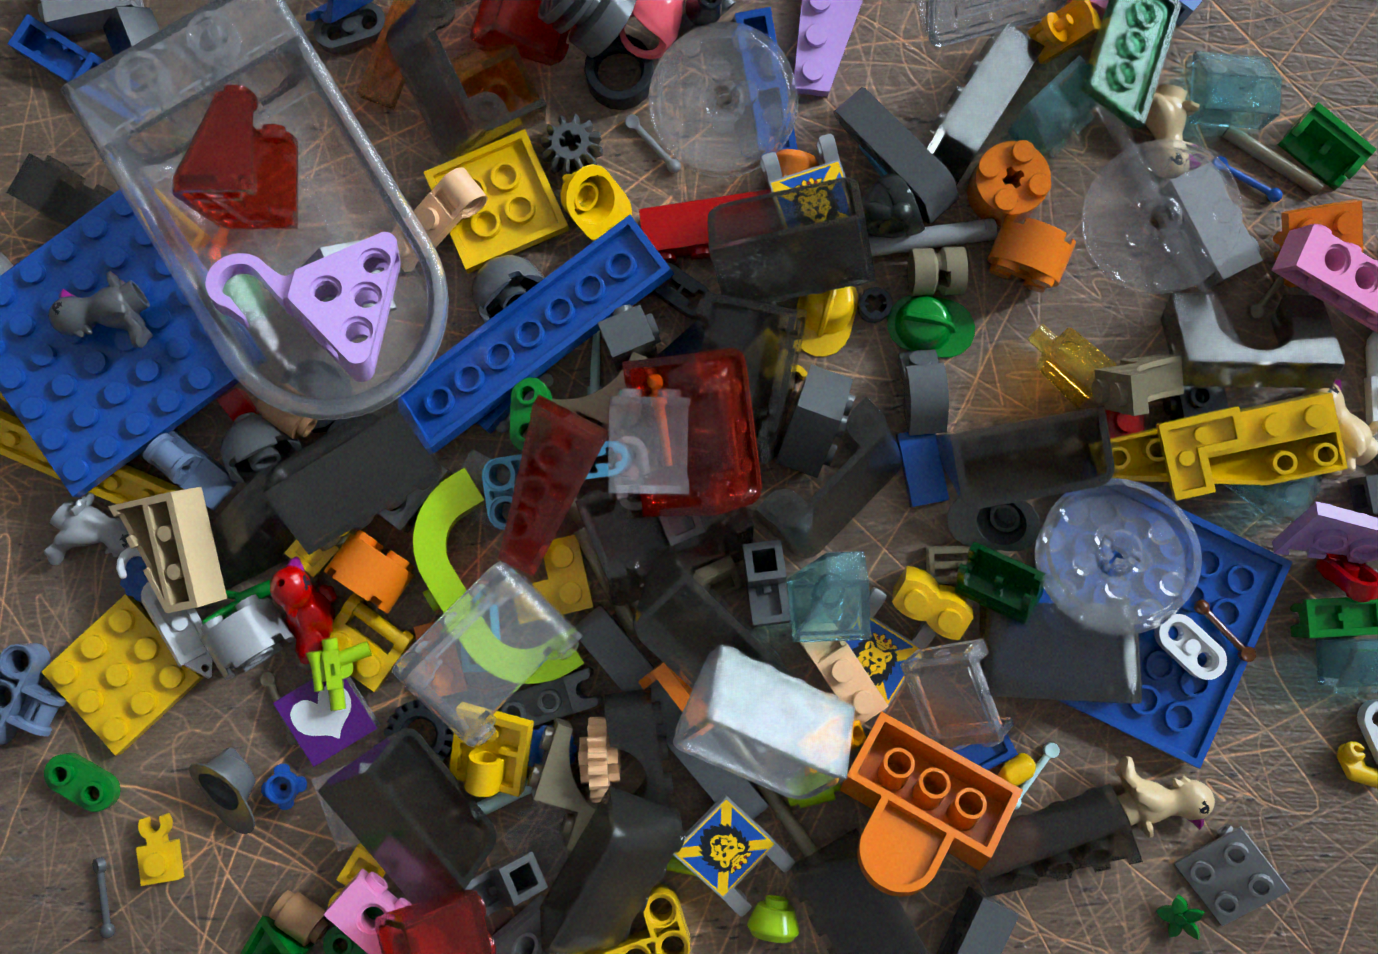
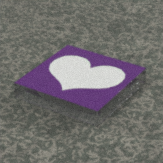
(319, 729)

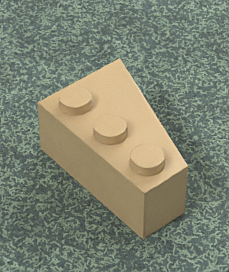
(176, 546)

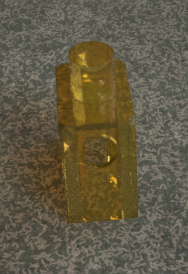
(1069, 362)

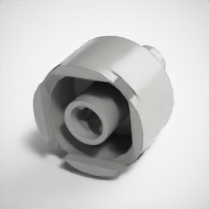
(245, 636)

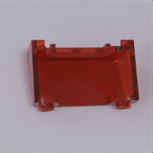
(239, 172)
(721, 430)

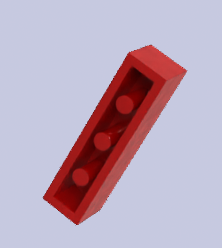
(683, 226)

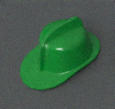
(931, 325)

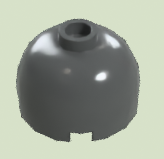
(501, 283)
(254, 447)

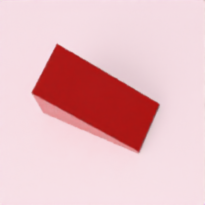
(237, 403)

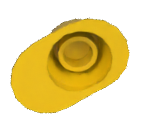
(594, 200)
(828, 320)

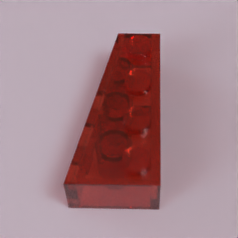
(550, 474)

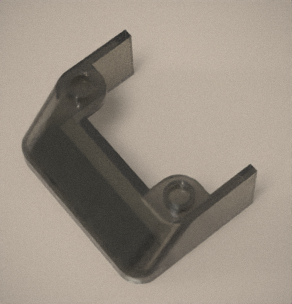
(451, 117)

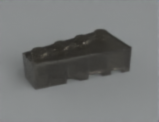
(983, 99)

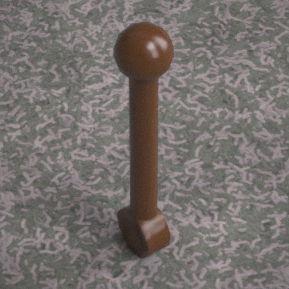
(1245, 653)

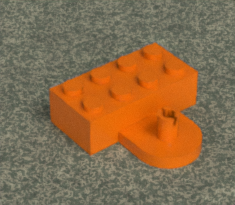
(923, 807)

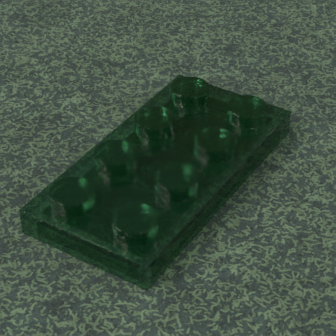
(1130, 56)

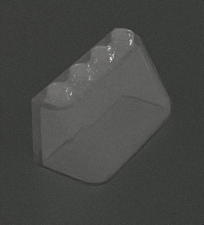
(766, 726)

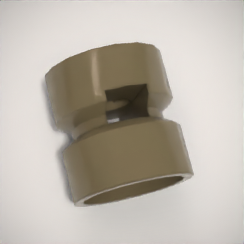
(924, 273)

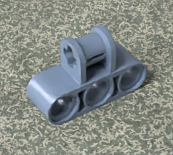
(189, 466)
(31, 703)

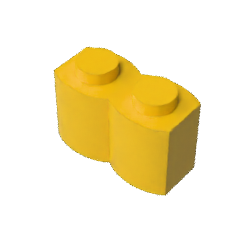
(923, 599)

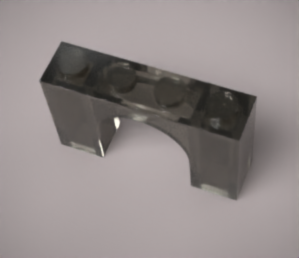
(1305, 356)

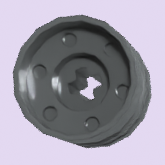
(592, 22)

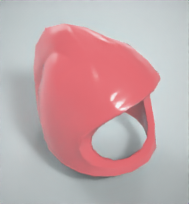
(660, 18)

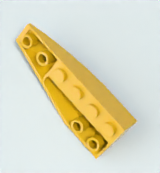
(1283, 438)

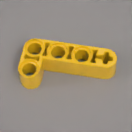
(659, 927)

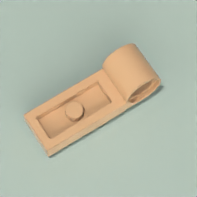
(450, 201)
(846, 677)

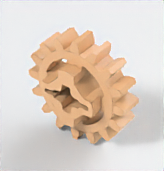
(597, 760)

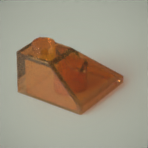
(497, 71)

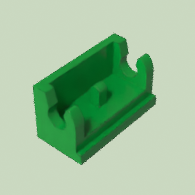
(1326, 146)
(1335, 618)

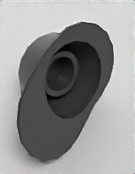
(997, 527)
(227, 786)

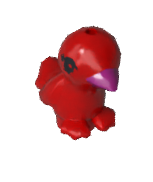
(306, 610)

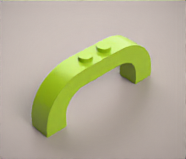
(437, 517)

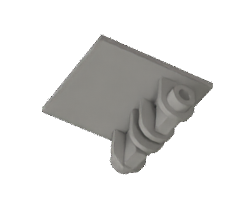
(1231, 875)

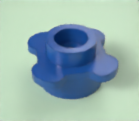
(273, 791)

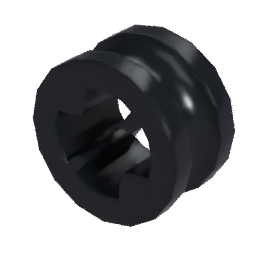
(876, 316)

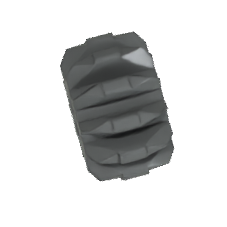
(566, 133)

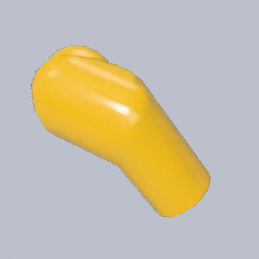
(1353, 764)

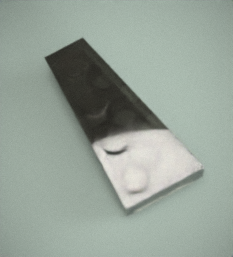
(1059, 841)

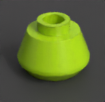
(774, 920)

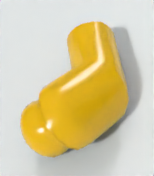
(1018, 769)

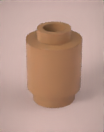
(289, 424)
(299, 918)

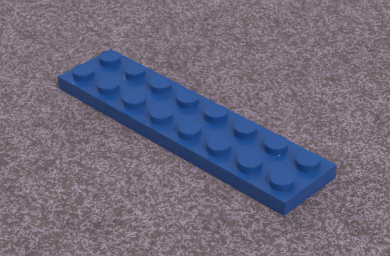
(534, 332)

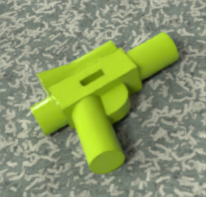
(333, 667)

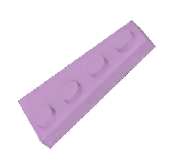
(822, 42)
(1331, 531)

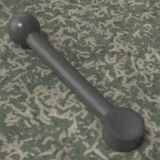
(107, 929)

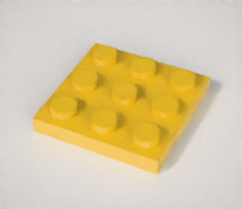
(519, 202)
(120, 675)

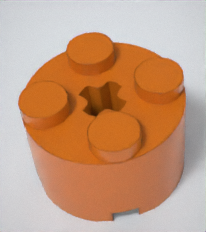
(1016, 164)
(1030, 252)
(369, 572)

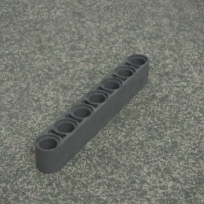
(626, 666)

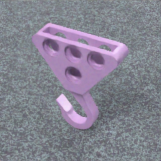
(340, 275)

